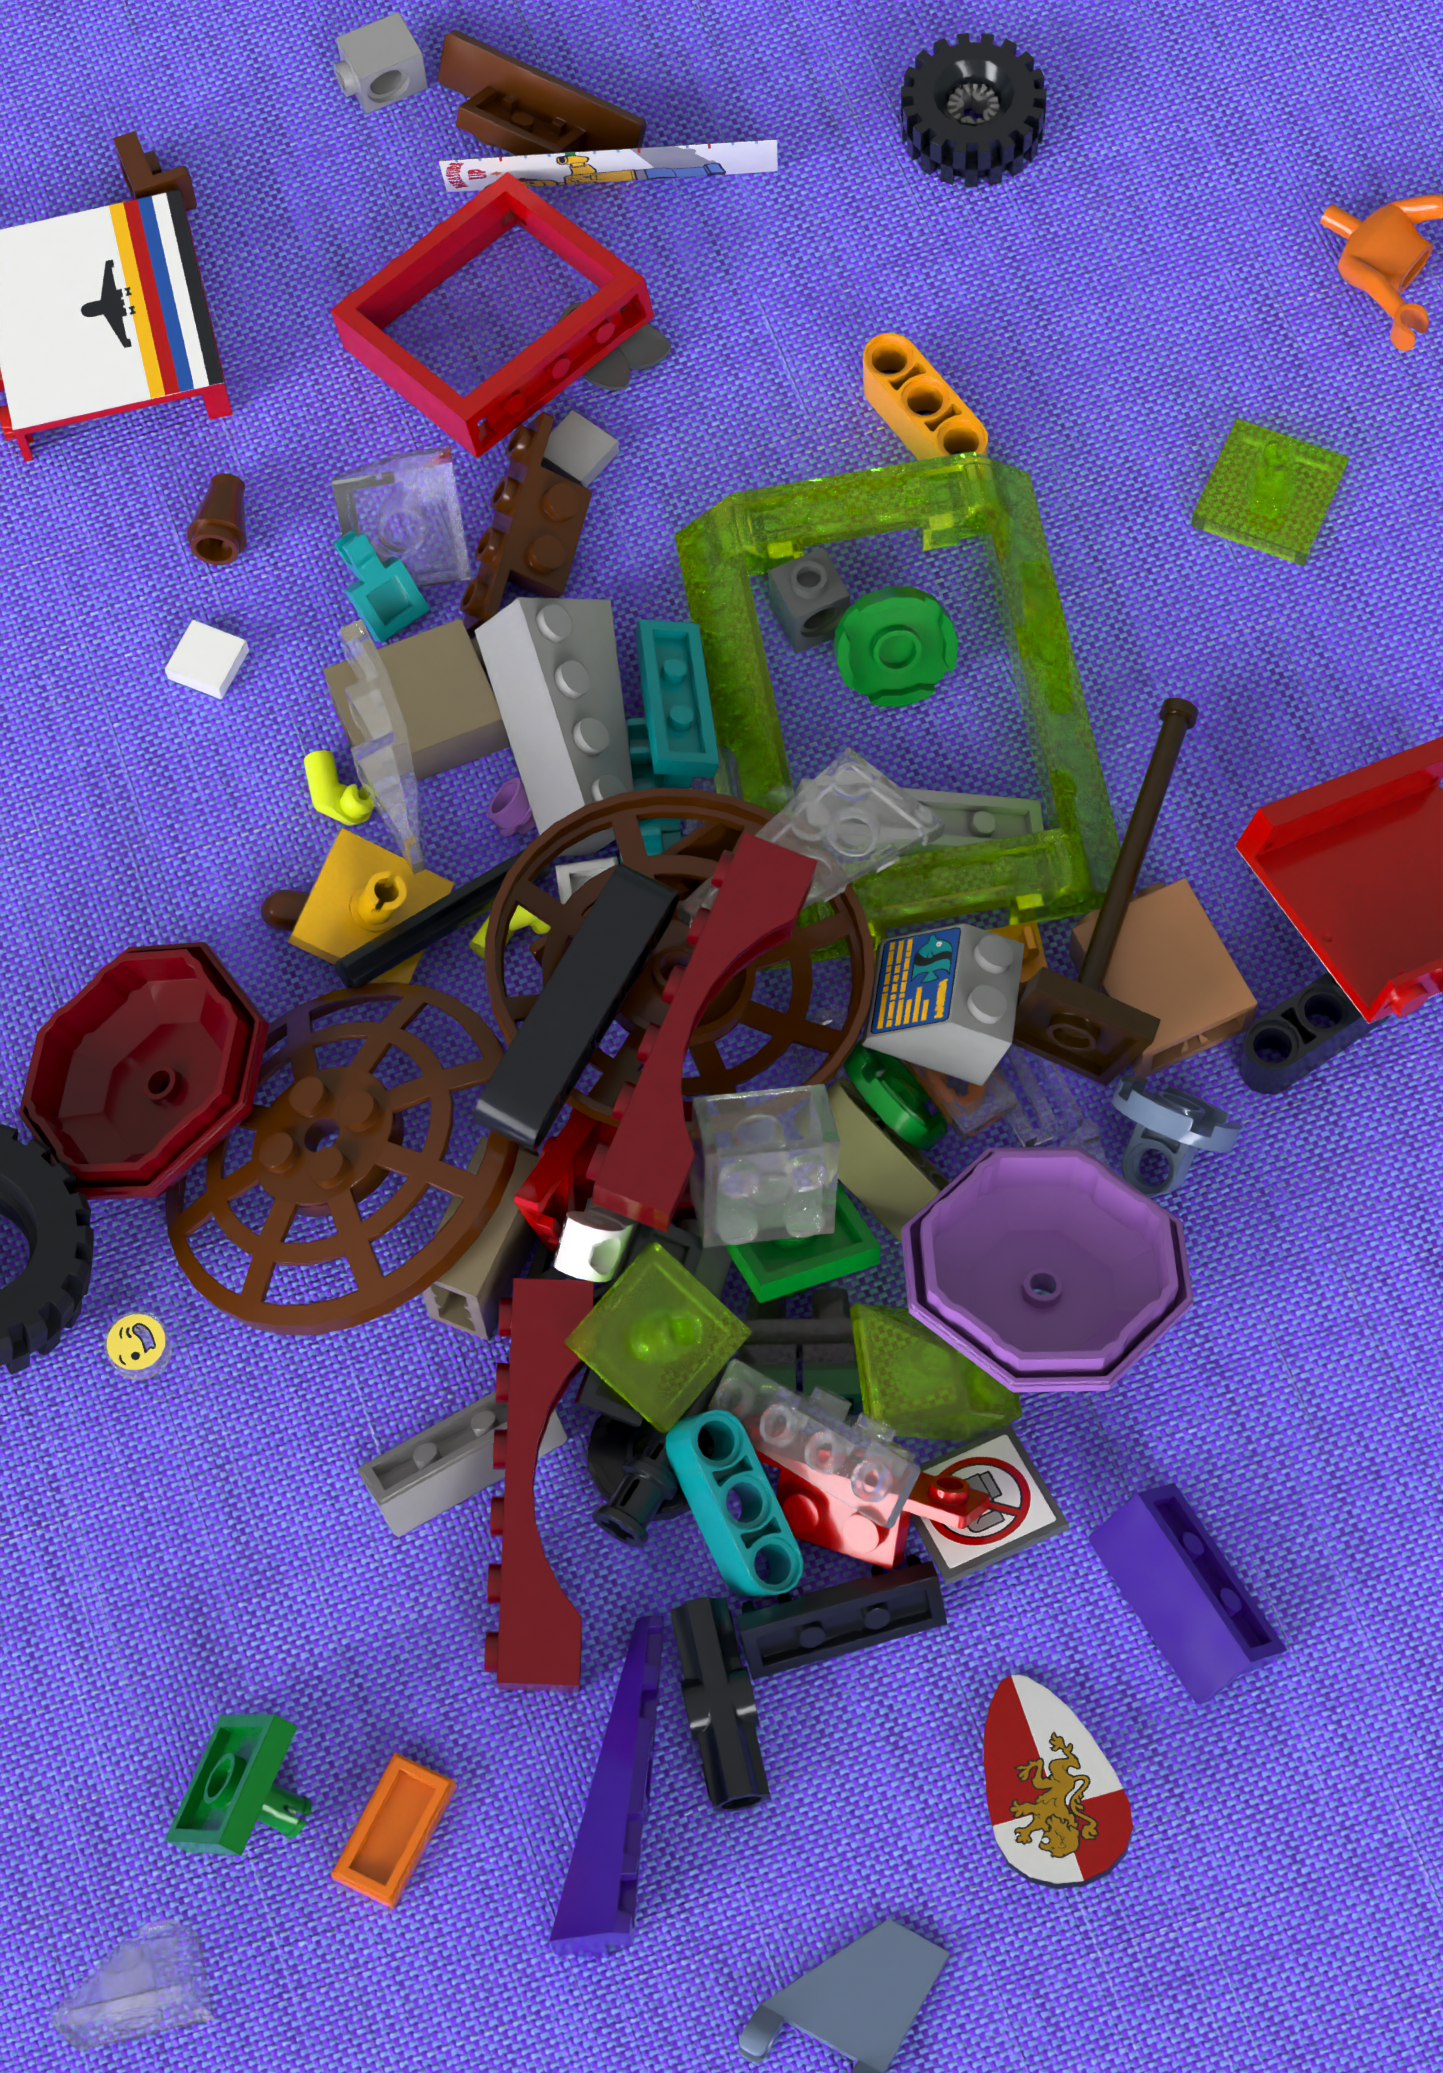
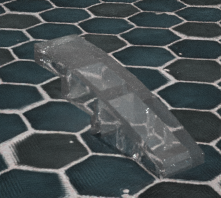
(385, 757)

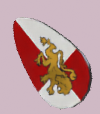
(1051, 1790)

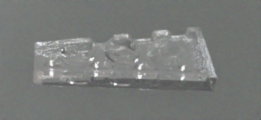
(847, 822)

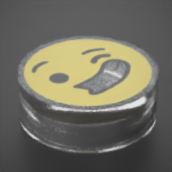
(137, 1345)

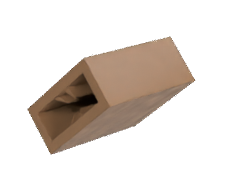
(1174, 970)

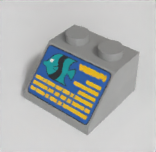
(945, 999)

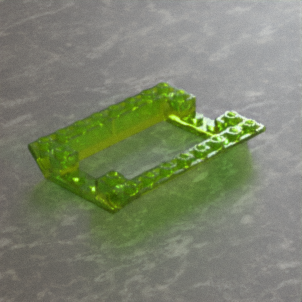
(948, 499)

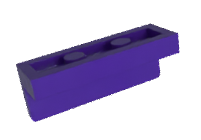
(1185, 1592)

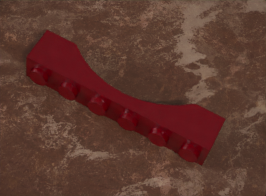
(753, 913)
(538, 1624)

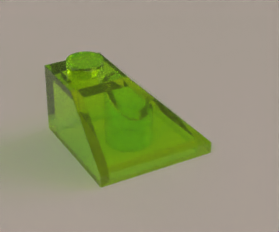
(923, 1381)

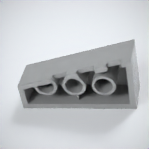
(560, 705)

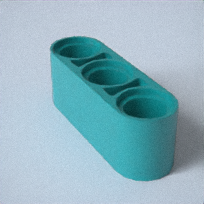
(761, 1520)

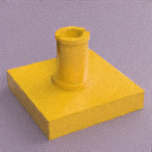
(361, 897)

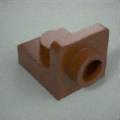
(144, 174)

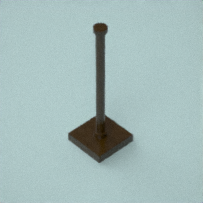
(1071, 1018)

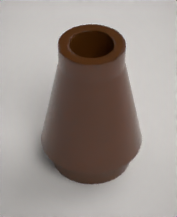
(219, 524)

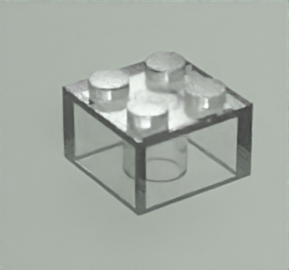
(764, 1165)

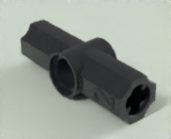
(720, 1704)

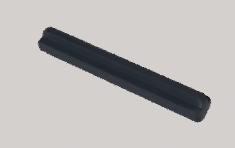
(425, 927)

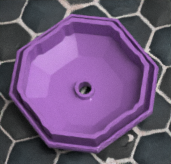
(1053, 1226)

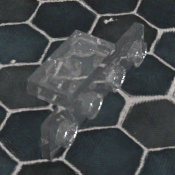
(821, 1441)

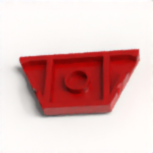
(559, 1177)

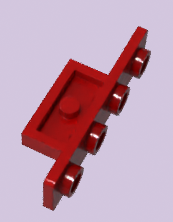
(834, 1525)

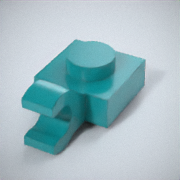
(384, 591)

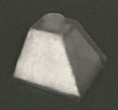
(139, 1989)

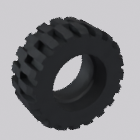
(60, 1249)

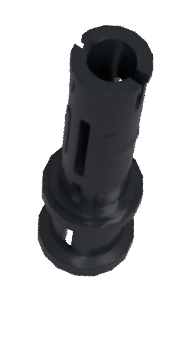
(646, 1482)

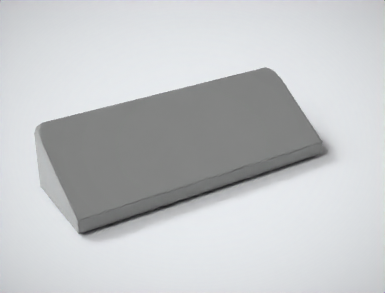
(443, 1464)

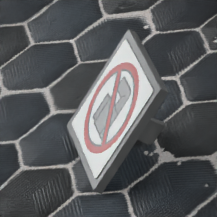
(1018, 1510)

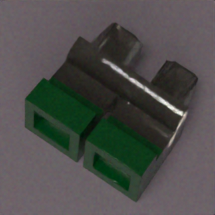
(821, 1342)

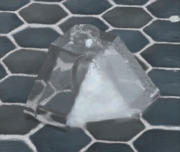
(408, 512)

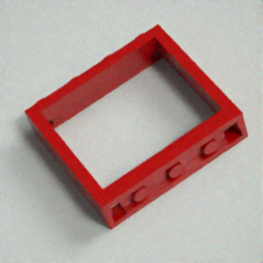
(538, 370)

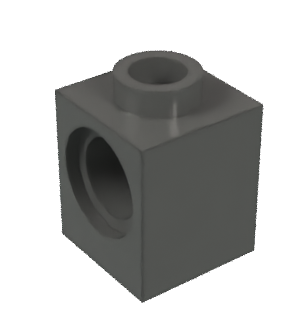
(808, 599)

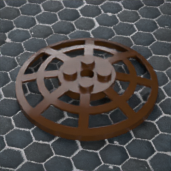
(644, 1001)
(352, 1168)

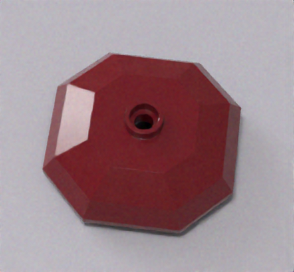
(145, 1070)

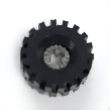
(990, 83)

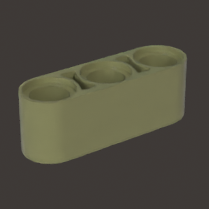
(878, 1164)

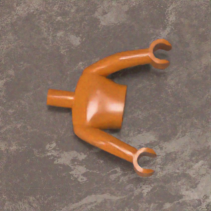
(1387, 256)

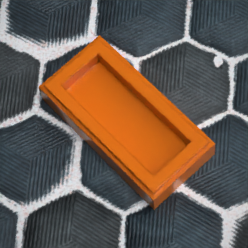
(394, 1830)

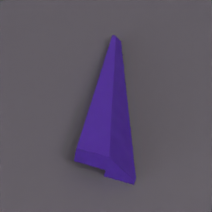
(605, 1865)

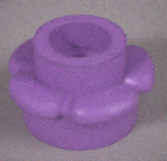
(511, 809)

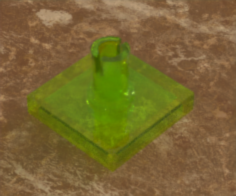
(1270, 492)
(658, 1337)

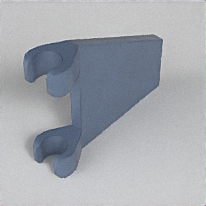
(855, 1999)

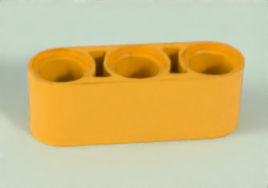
(918, 389)

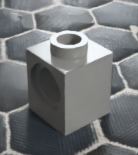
(380, 63)

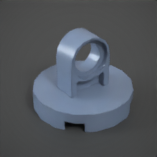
(1173, 1125)

